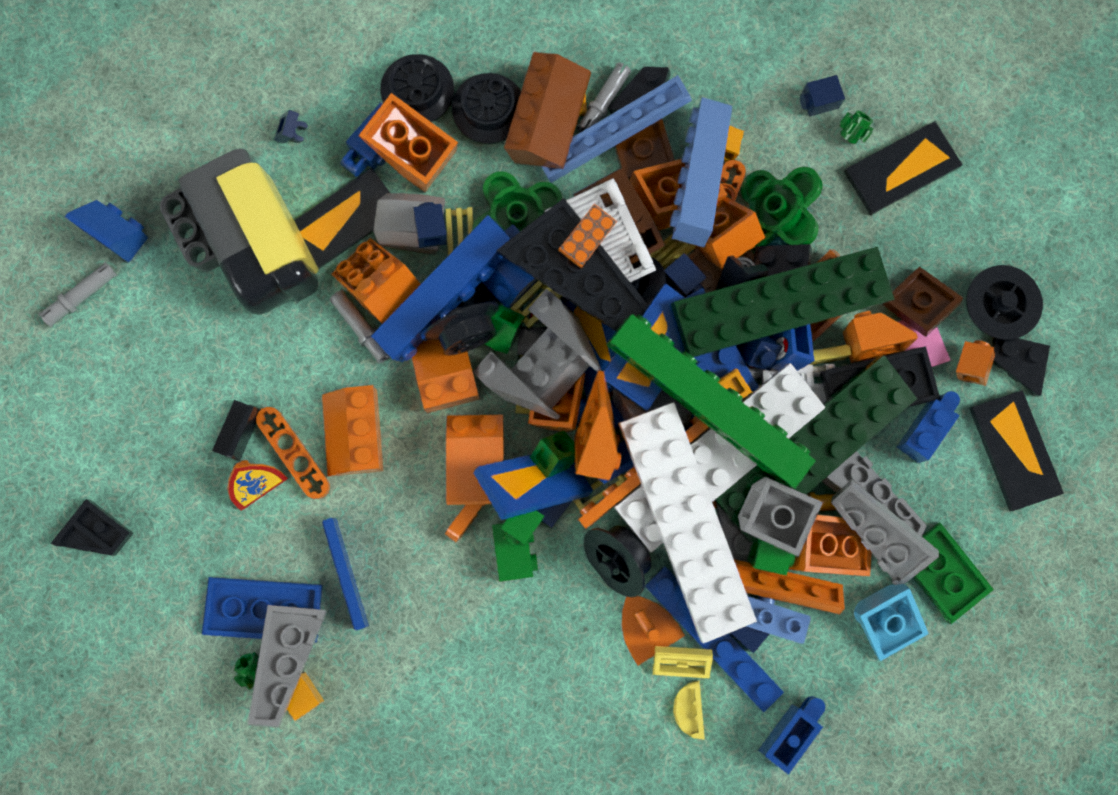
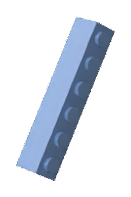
(702, 172)

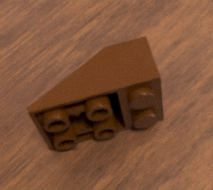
(638, 211)

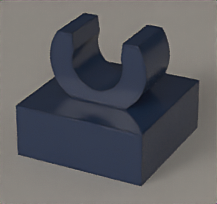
(287, 127)

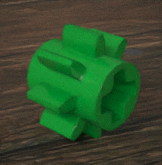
(856, 127)
(246, 670)

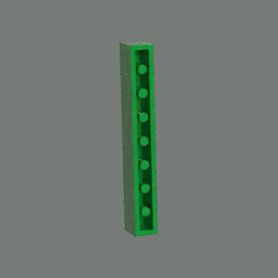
(710, 401)

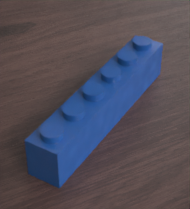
(443, 290)

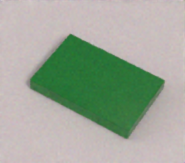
(952, 578)

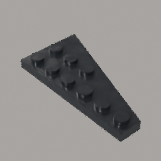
(595, 288)

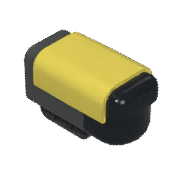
(243, 230)

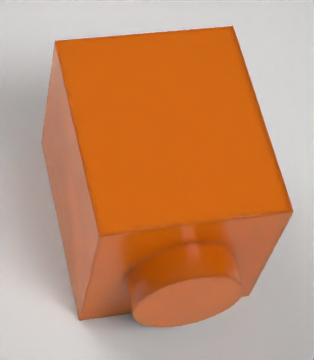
(975, 362)

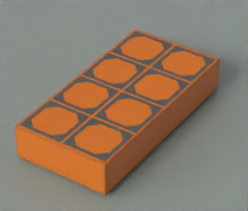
(587, 235)

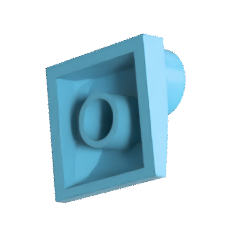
(890, 620)

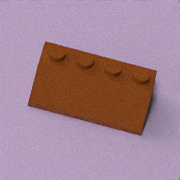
(547, 111)

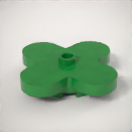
(508, 198)
(784, 204)

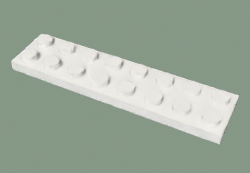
(782, 399)
(687, 522)

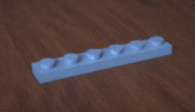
(622, 125)

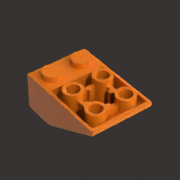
(376, 279)

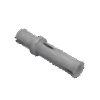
(598, 108)
(70, 300)
(358, 325)

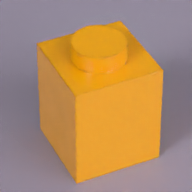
(304, 698)

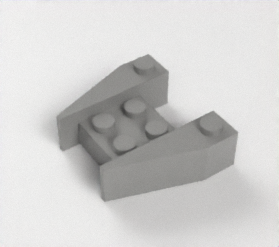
(548, 366)

